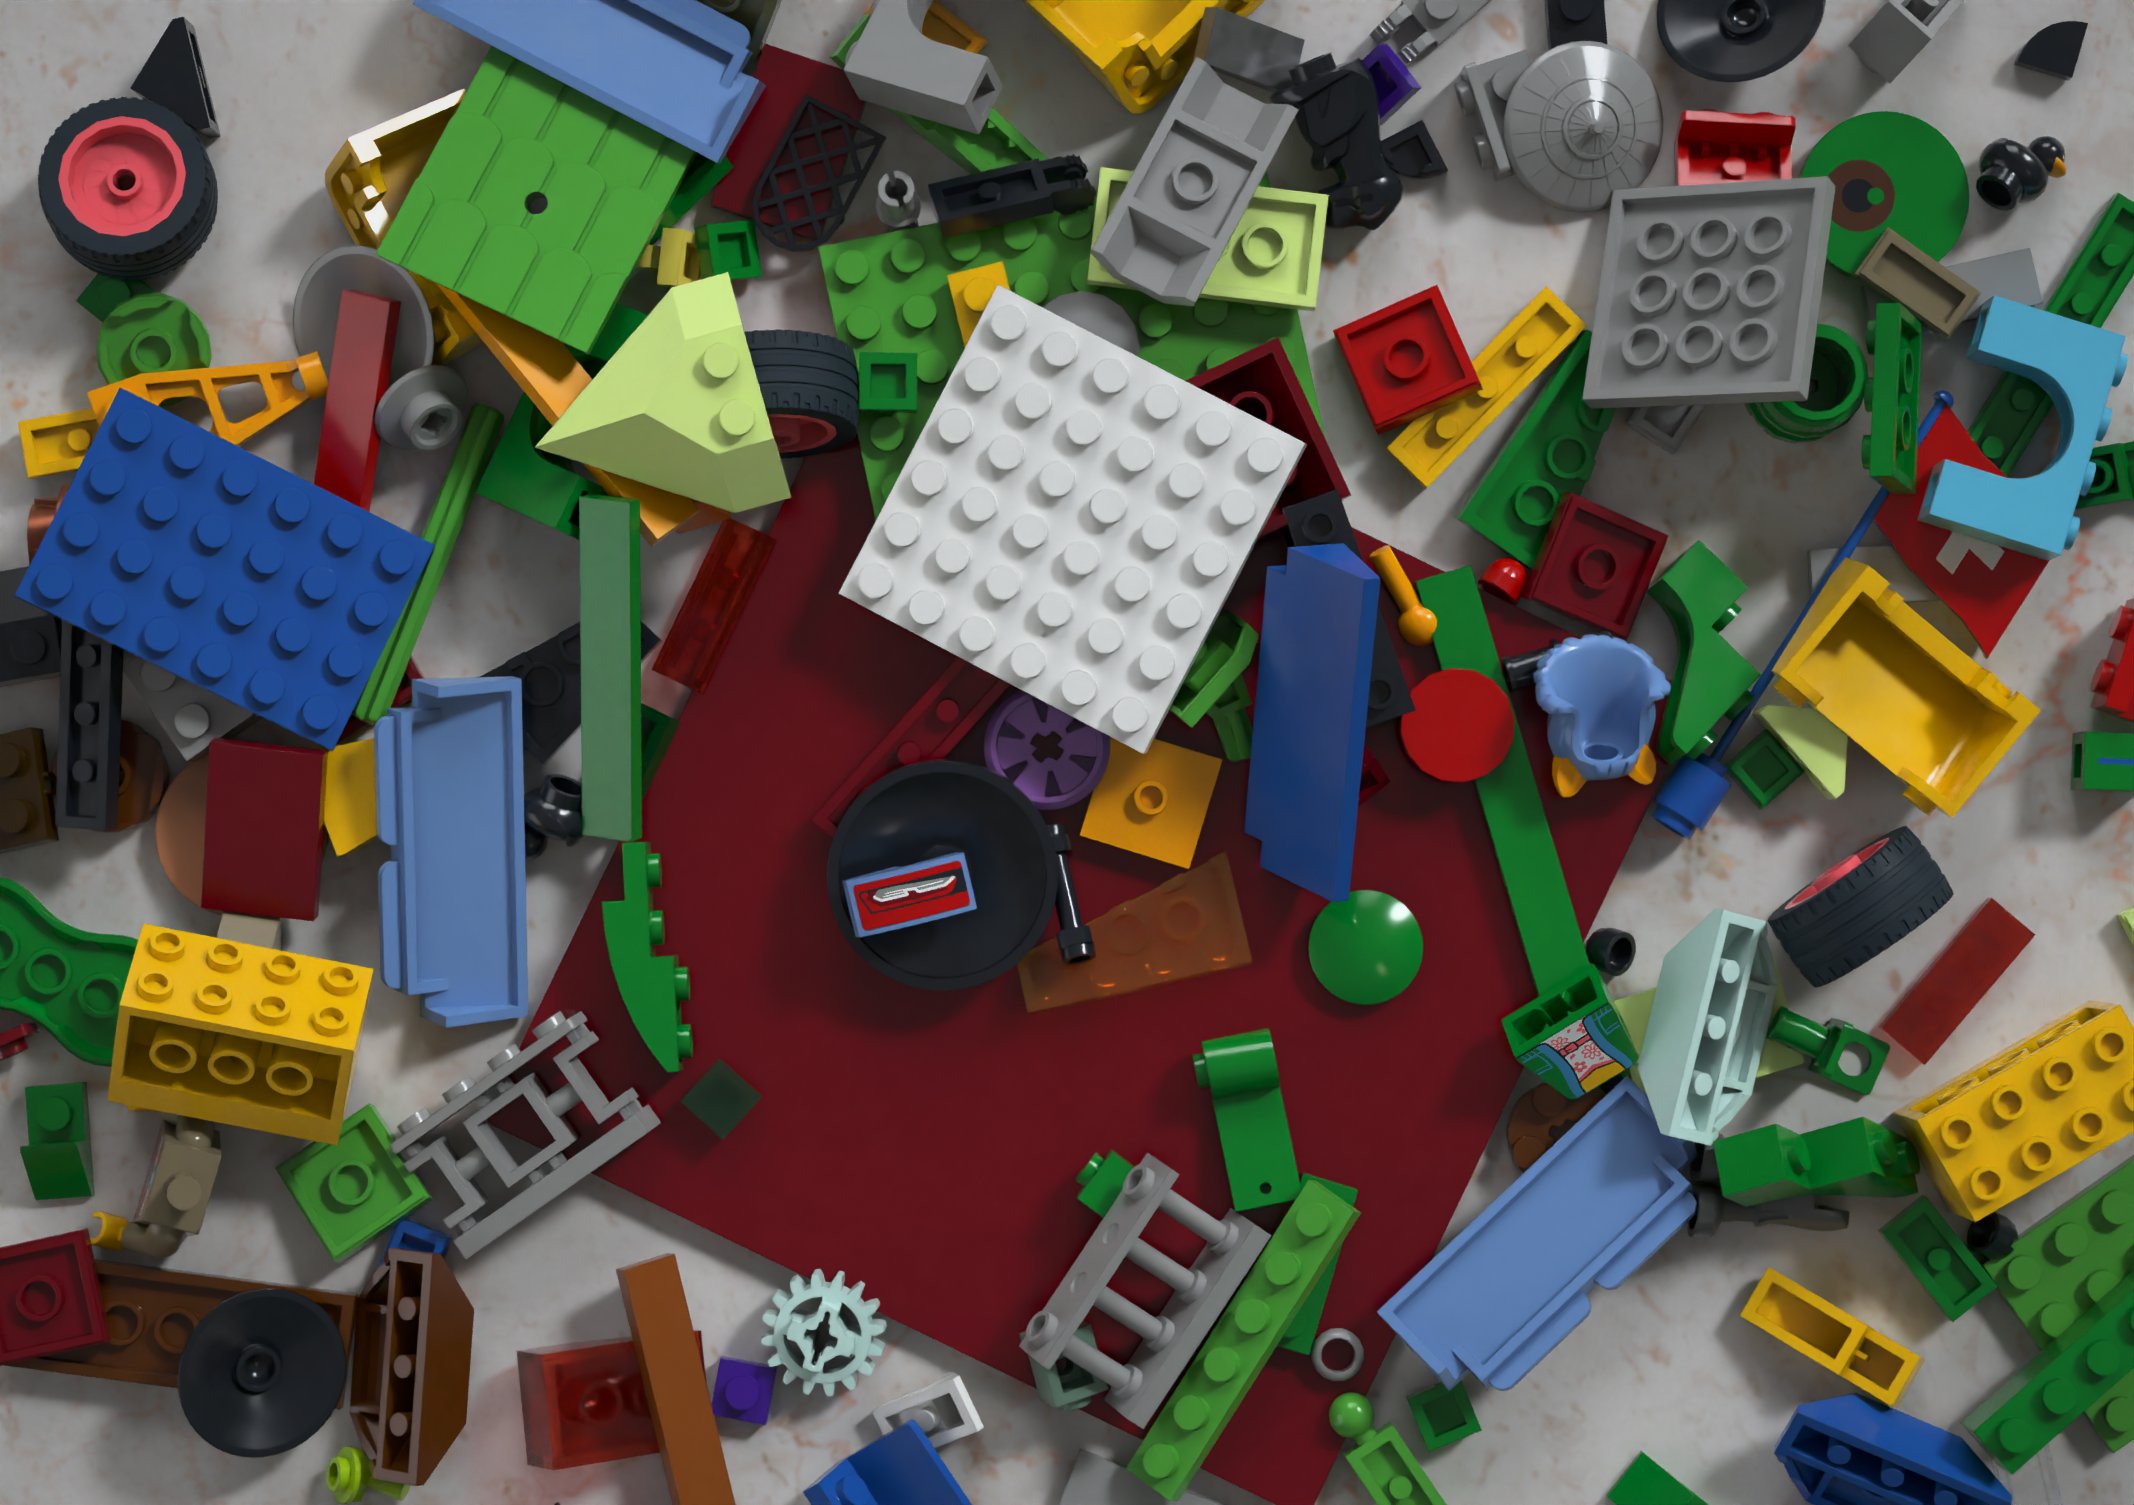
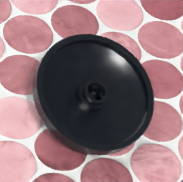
(939, 811)

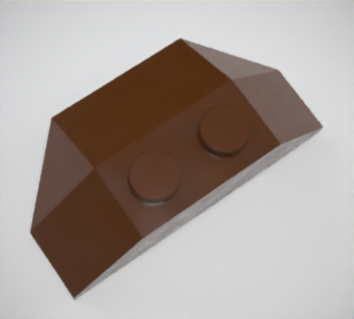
(410, 1365)

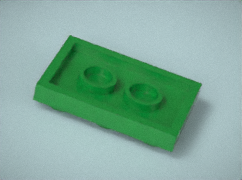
(1893, 398)

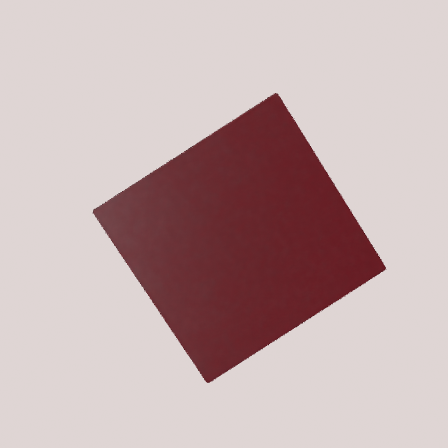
(947, 1128)

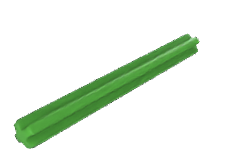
(442, 531)

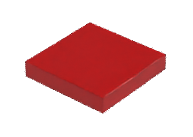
(1407, 360)

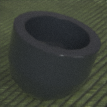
(1611, 950)
(2002, 1240)

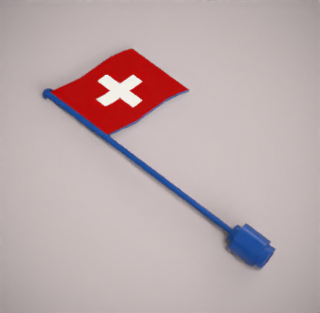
(1970, 576)

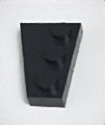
(553, 688)

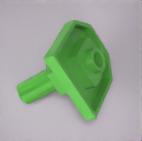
(1218, 686)

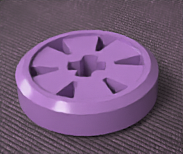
(1052, 782)

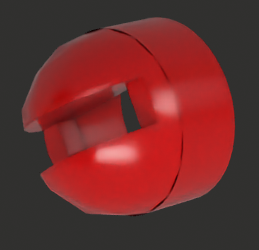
(1505, 580)

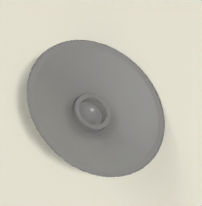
(1582, 125)
(361, 269)

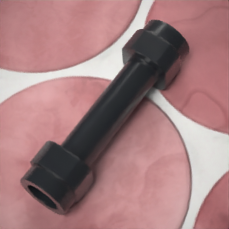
(1074, 939)

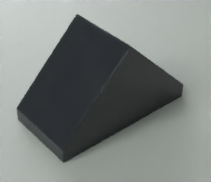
(177, 78)

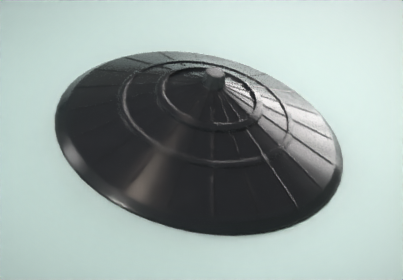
(1736, 36)
(262, 1372)

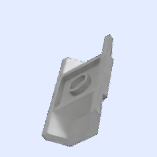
(1191, 187)

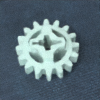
(845, 1336)

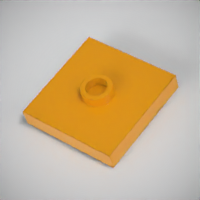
(1152, 801)

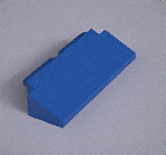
(1312, 716)

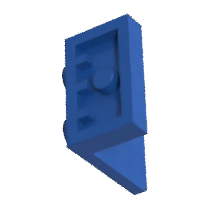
(889, 1471)

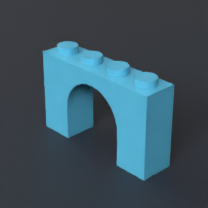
(2076, 370)

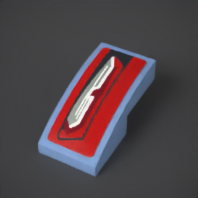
(909, 894)

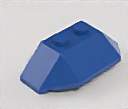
(1875, 1455)

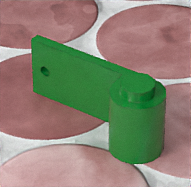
(1250, 1118)

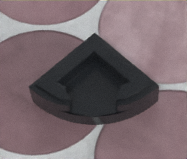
(2054, 49)
(1413, 153)

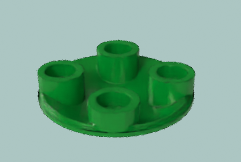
(1365, 947)

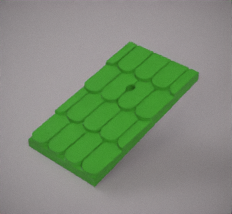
(527, 140)

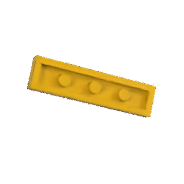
(1504, 372)

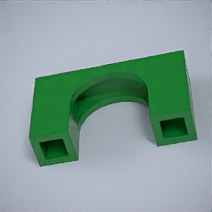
(537, 481)

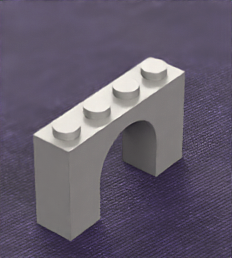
(917, 75)

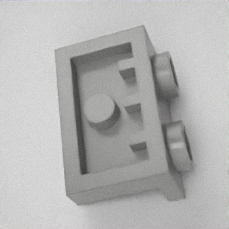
(1485, 95)

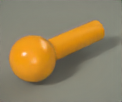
(1414, 621)

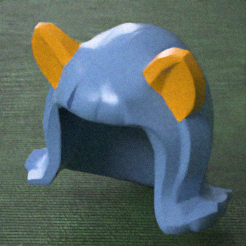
(1599, 710)

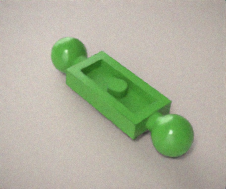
(1380, 1455)

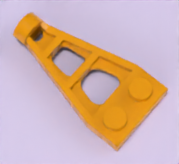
(207, 383)

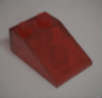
(585, 1403)

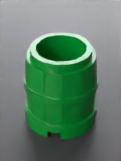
(1839, 390)

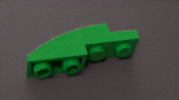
(647, 982)

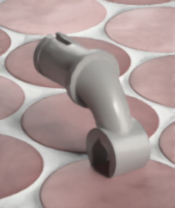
(897, 202)

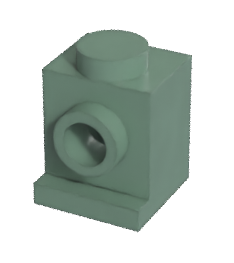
(1071, 1386)

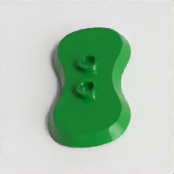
(61, 974)

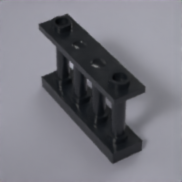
(1324, 522)

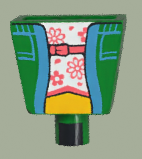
(1573, 1036)

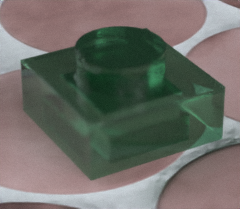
(721, 1098)

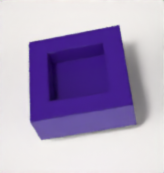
(1392, 79)
(743, 1390)

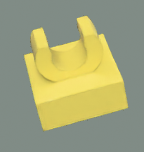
(674, 260)

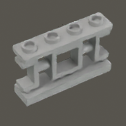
(549, 1167)

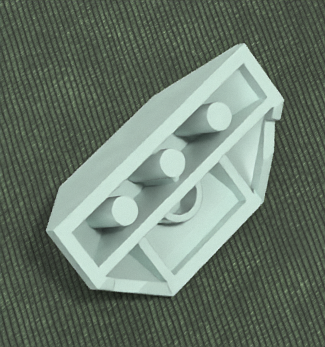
(1708, 1026)

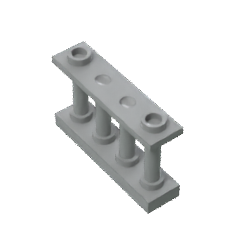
(1186, 1318)

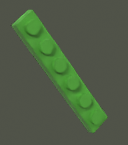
(1243, 1340)

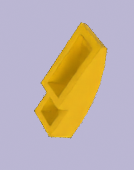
(1832, 1337)

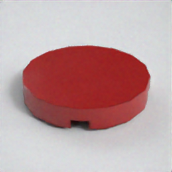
(1458, 725)

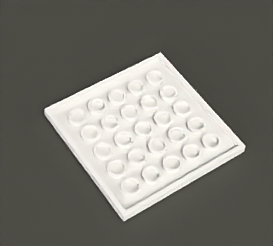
(1072, 519)

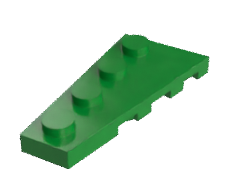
(1541, 459)

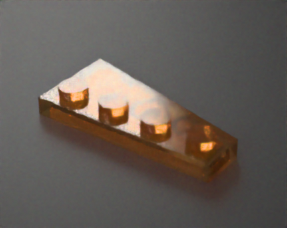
(1160, 938)

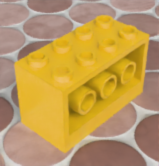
(239, 1034)
(2027, 1111)

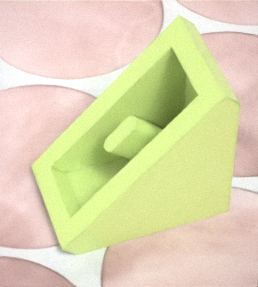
(1811, 742)

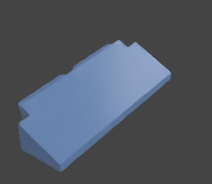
(649, 59)
(457, 845)
(1531, 1258)

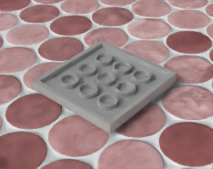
(1710, 294)

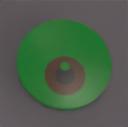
(1893, 176)

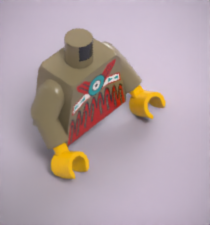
(173, 1190)

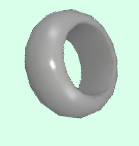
(1337, 1375)

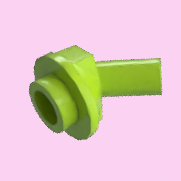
(350, 1476)

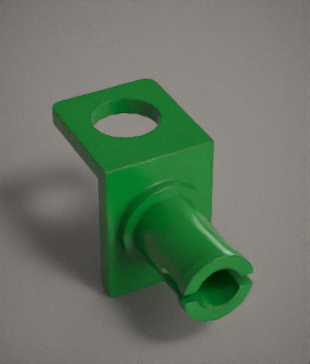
(1826, 1045)

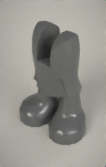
(1789, 1211)

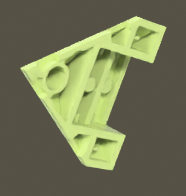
(680, 406)

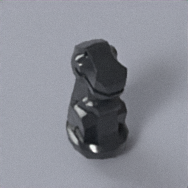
(1342, 127)

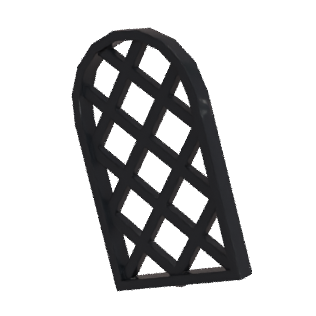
(770, 172)

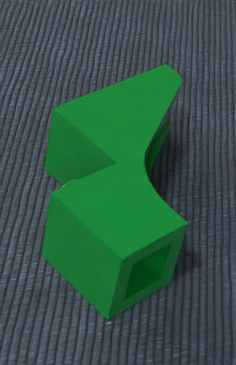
(1708, 672)
(1833, 1160)

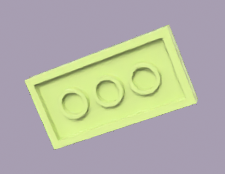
(1268, 259)

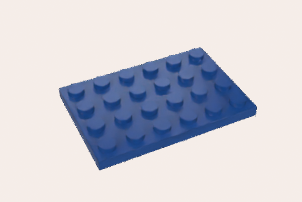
(224, 570)

